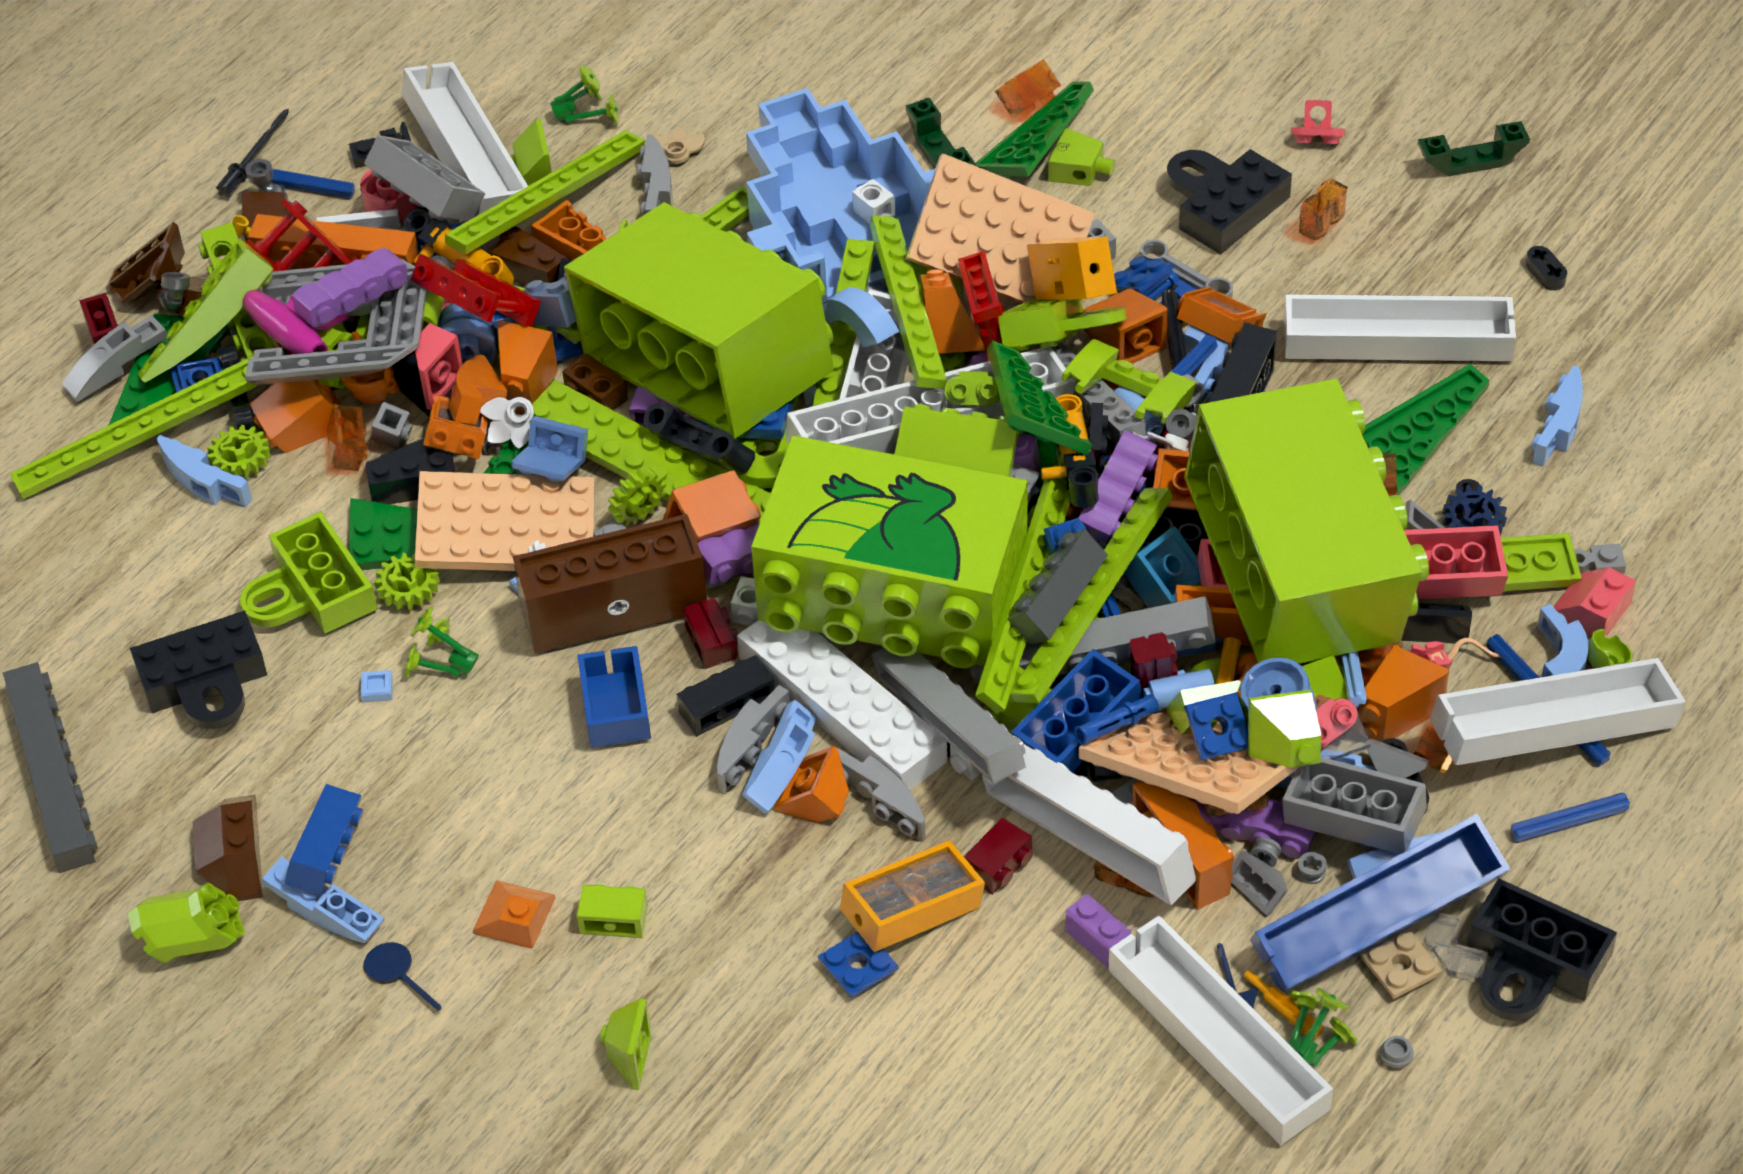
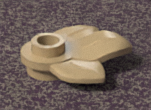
(679, 145)

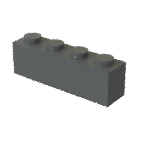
(1057, 586)

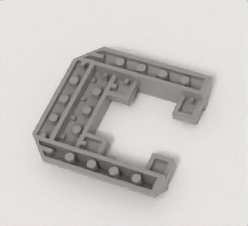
(391, 335)

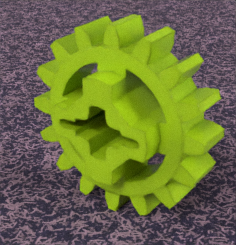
(239, 451)
(637, 496)
(404, 583)

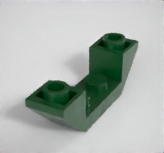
(931, 140)
(1507, 142)

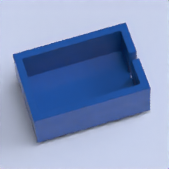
(616, 700)

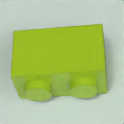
(612, 911)

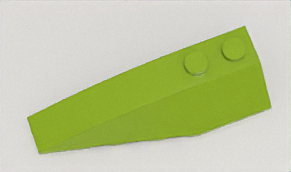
(219, 302)

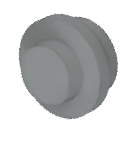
(1396, 1052)

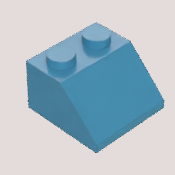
(1161, 567)

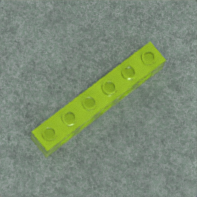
(217, 243)

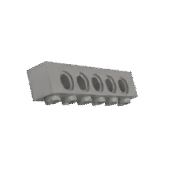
(1119, 412)

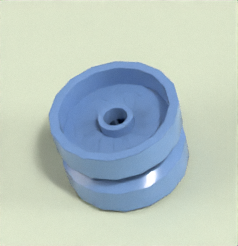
(473, 333)
(1274, 677)

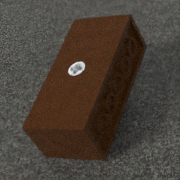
(609, 582)

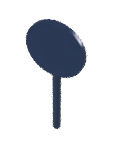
(390, 962)

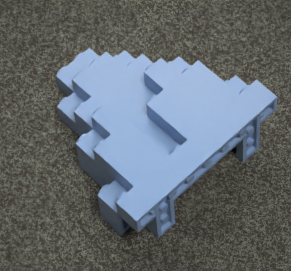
(808, 170)

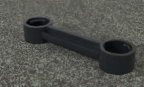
(239, 403)

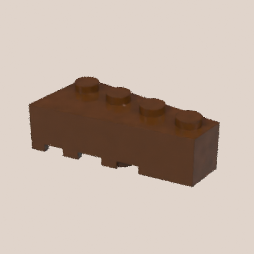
(525, 256)

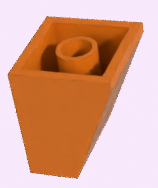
(948, 315)
(1138, 335)
(526, 361)
(294, 413)
(714, 506)
(1401, 694)

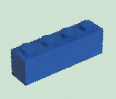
(324, 840)

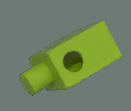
(1078, 159)

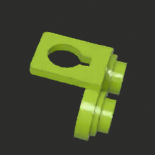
(971, 389)

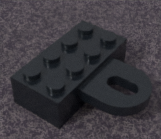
(1227, 197)
(201, 663)
(1536, 946)

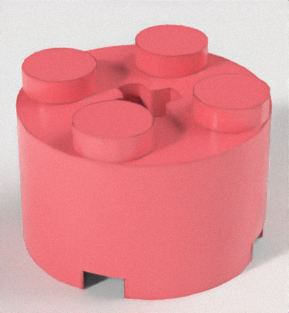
(379, 196)

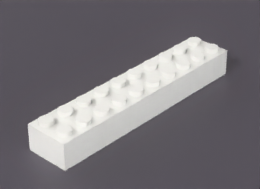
(875, 417)

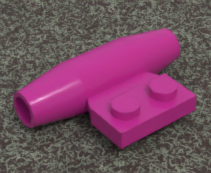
(286, 324)

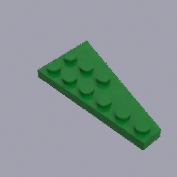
(1028, 144)
(142, 394)
(1027, 405)
(1425, 421)
(380, 532)

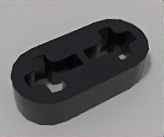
(1542, 269)

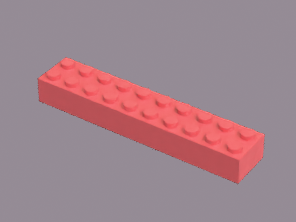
(1459, 561)

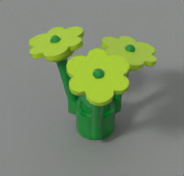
(564, 105)
(461, 657)
(1305, 1046)

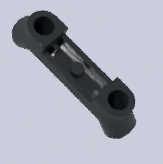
(699, 439)

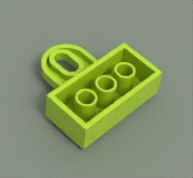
(1051, 322)
(312, 577)

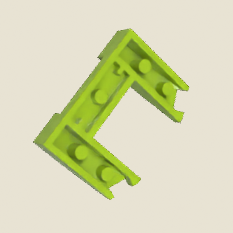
(1099, 361)

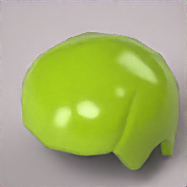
(1607, 650)

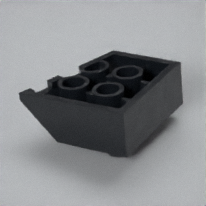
(396, 474)

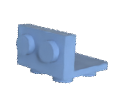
(552, 449)

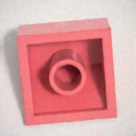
(437, 362)
(1597, 599)

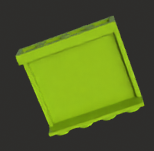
(957, 439)

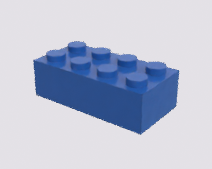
(1084, 694)

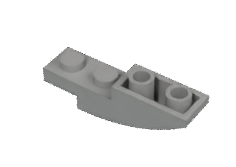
(654, 175)
(105, 358)
(743, 739)
(889, 794)

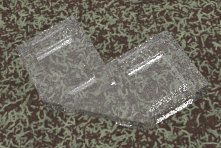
(1455, 959)

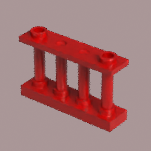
(297, 211)
(475, 290)
(982, 296)

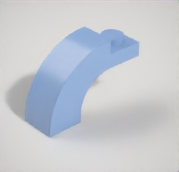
(862, 314)
(1211, 365)
(1567, 639)

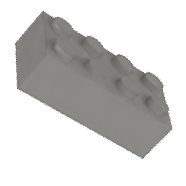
(424, 179)
(1355, 804)

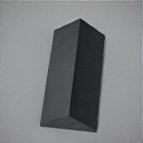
(1438, 623)

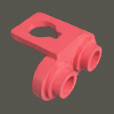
(1306, 133)
(1334, 717)

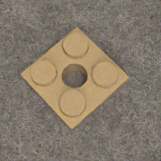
(1401, 949)

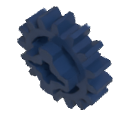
(1475, 506)

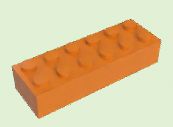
(352, 239)

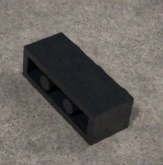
(724, 695)

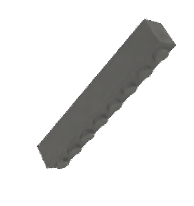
(49, 768)

